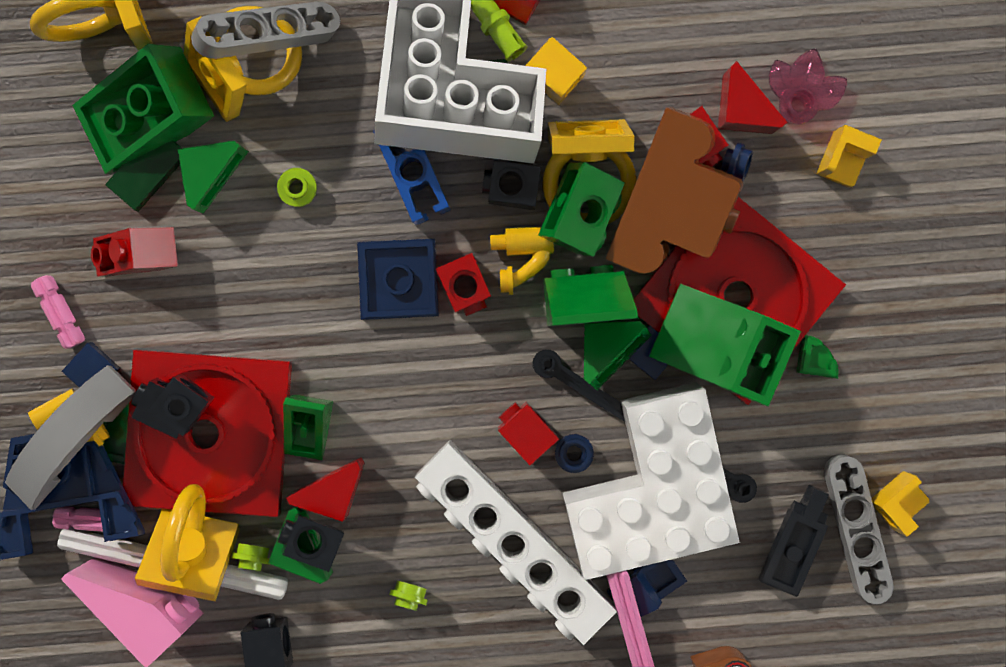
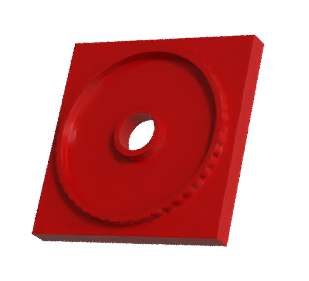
(778, 272)
(247, 461)

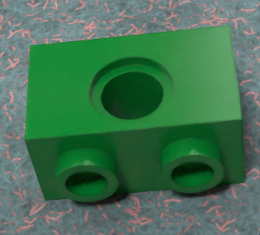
(564, 222)

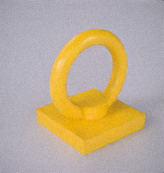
(116, 12)
(224, 76)
(590, 143)
(188, 549)

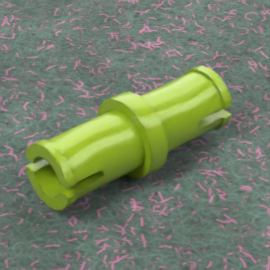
(497, 25)

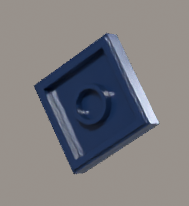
(398, 279)

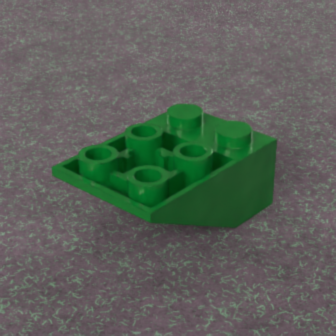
(725, 344)

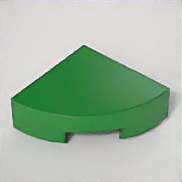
(816, 358)

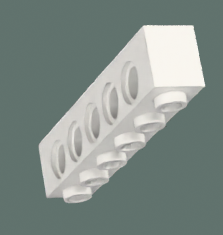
(578, 620)

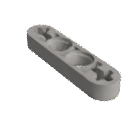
(264, 21)
(855, 529)

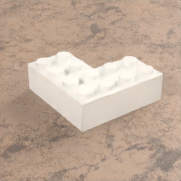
(450, 102)
(674, 501)

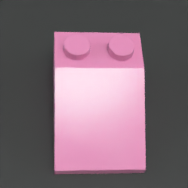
(136, 615)

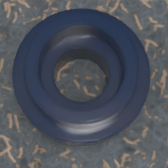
(737, 161)
(582, 462)

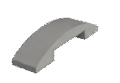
(66, 433)

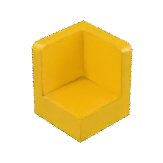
(561, 67)
(847, 154)
(900, 502)

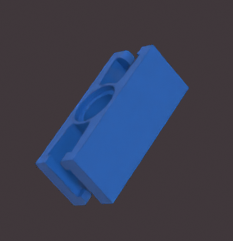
(406, 188)

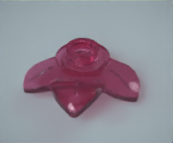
(807, 83)

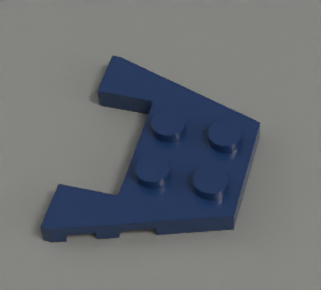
(83, 480)

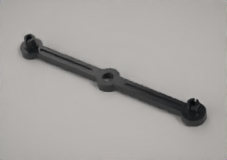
(548, 365)

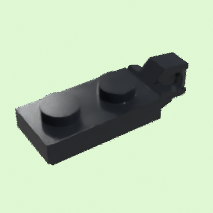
(796, 543)

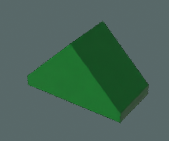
(207, 170)
(609, 347)
(306, 426)
(307, 542)

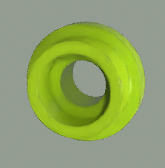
(305, 196)
(251, 556)
(408, 595)

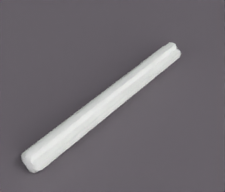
(132, 554)

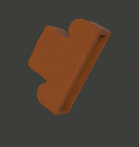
(676, 198)

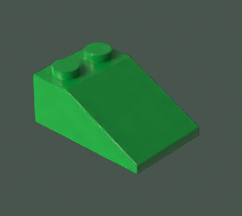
(142, 106)
(587, 297)

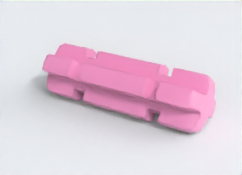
(57, 311)
(80, 519)

